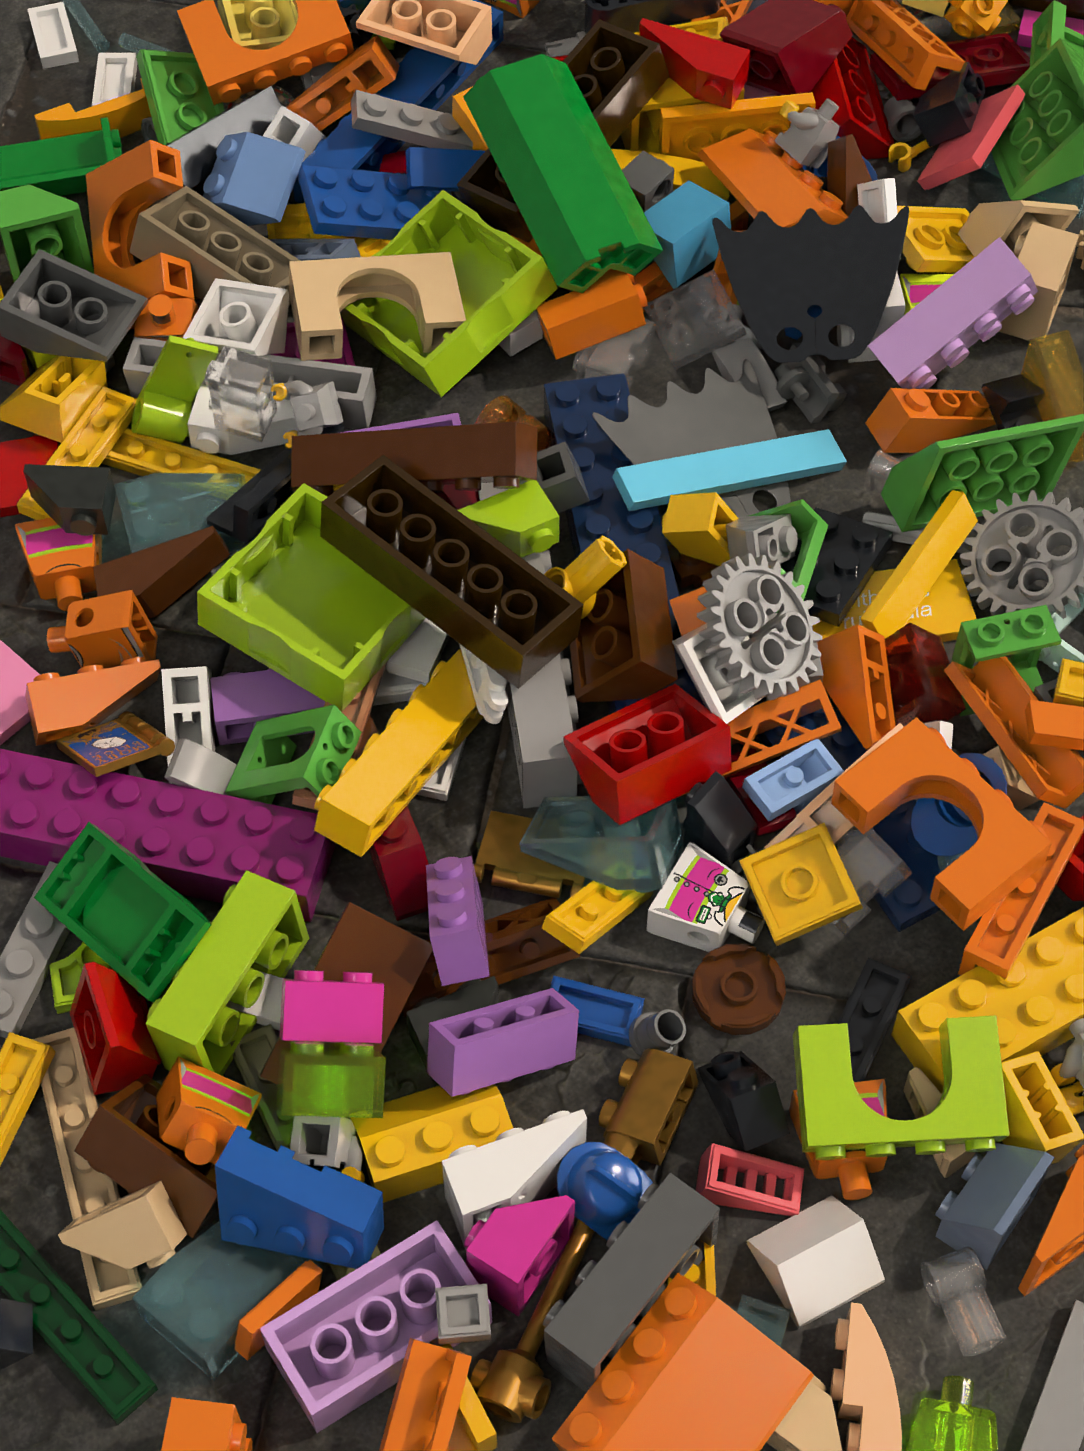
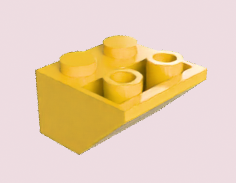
(55, 396)

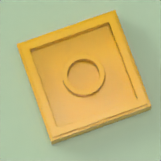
(800, 884)

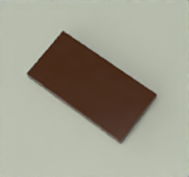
(374, 946)

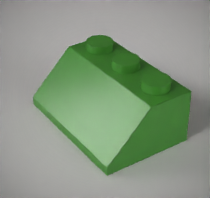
(42, 221)

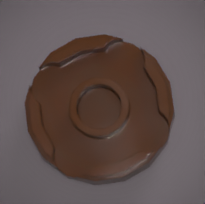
(738, 989)

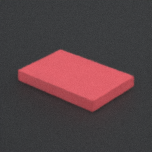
(970, 150)

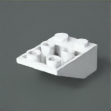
(510, 1170)

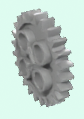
(997, 542)
(739, 604)

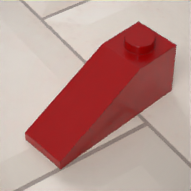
(700, 64)

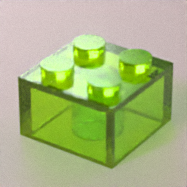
(330, 1080)

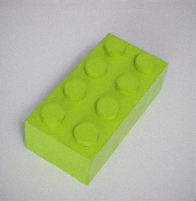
(252, 932)

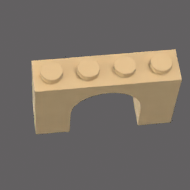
(326, 286)

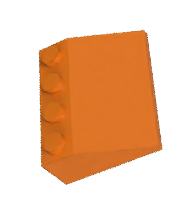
(687, 1382)

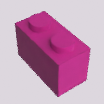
(331, 1009)

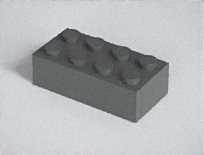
(628, 1279)

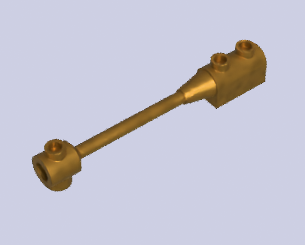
(639, 1128)

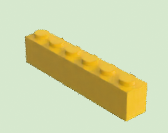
(399, 759)

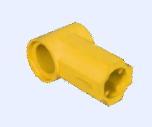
(589, 572)

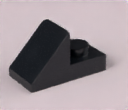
(1013, 401)

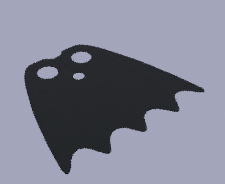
(838, 267)

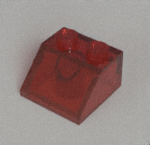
(918, 677)

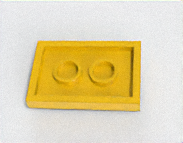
(934, 240)

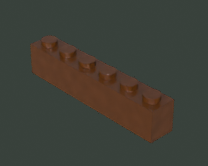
(431, 455)

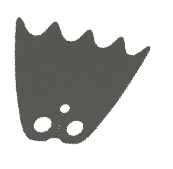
(692, 423)

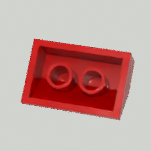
(649, 752)

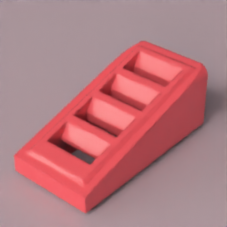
(729, 1195)

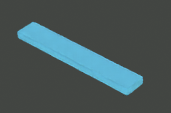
(729, 469)

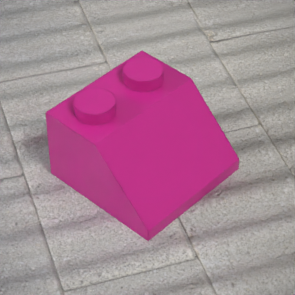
(519, 1248)

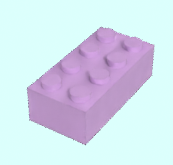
(955, 317)
(356, 1332)

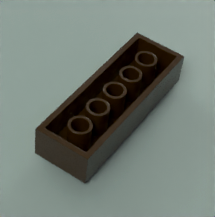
(617, 79)
(451, 570)

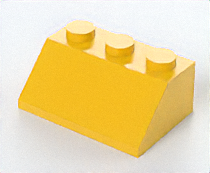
(421, 1130)

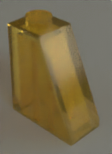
(1055, 368)

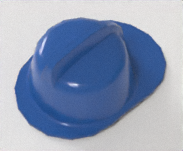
(943, 826)
(602, 1185)

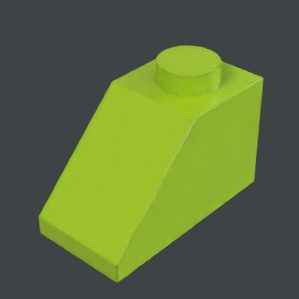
(518, 518)

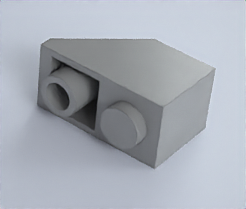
(763, 536)

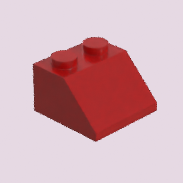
(112, 1029)

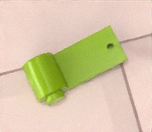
(170, 388)

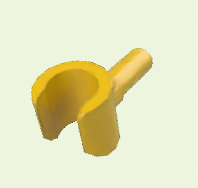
(905, 153)

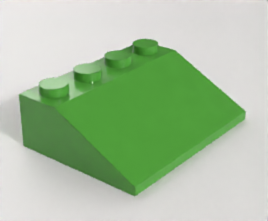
(1047, 131)
(983, 468)

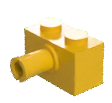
(1038, 1110)

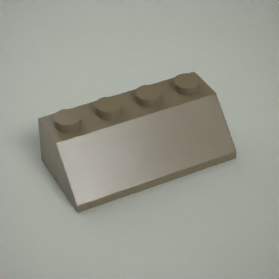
(212, 241)

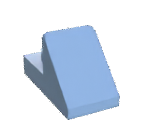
(792, 780)

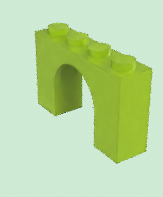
(839, 1120)

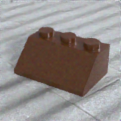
(626, 638)
(127, 1148)

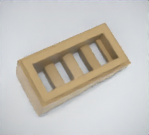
(923, 1099)

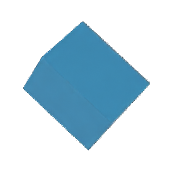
(686, 230)

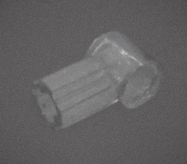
(959, 1287)

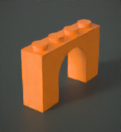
(236, 70)
(115, 199)
(591, 317)
(921, 765)

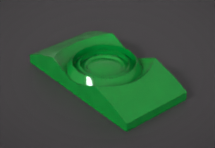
(123, 911)

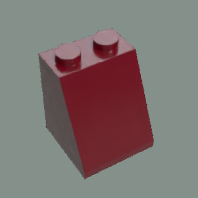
(789, 43)

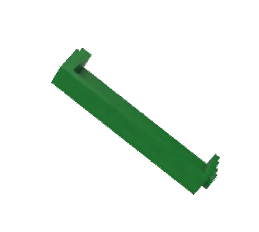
(58, 162)
(561, 172)

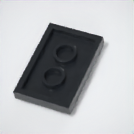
(843, 565)

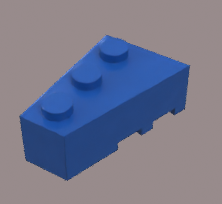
(293, 1208)

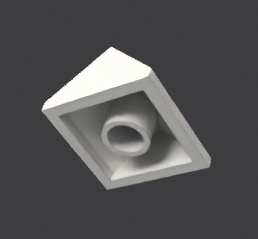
(242, 318)
(717, 695)
(818, 1259)

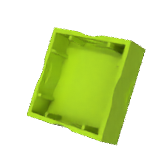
(496, 281)
(306, 606)

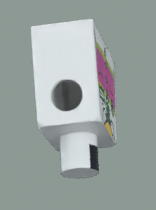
(703, 903)

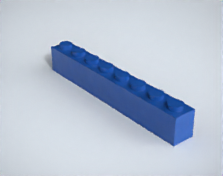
(421, 80)

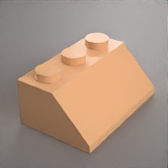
(439, 26)

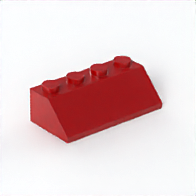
(854, 89)

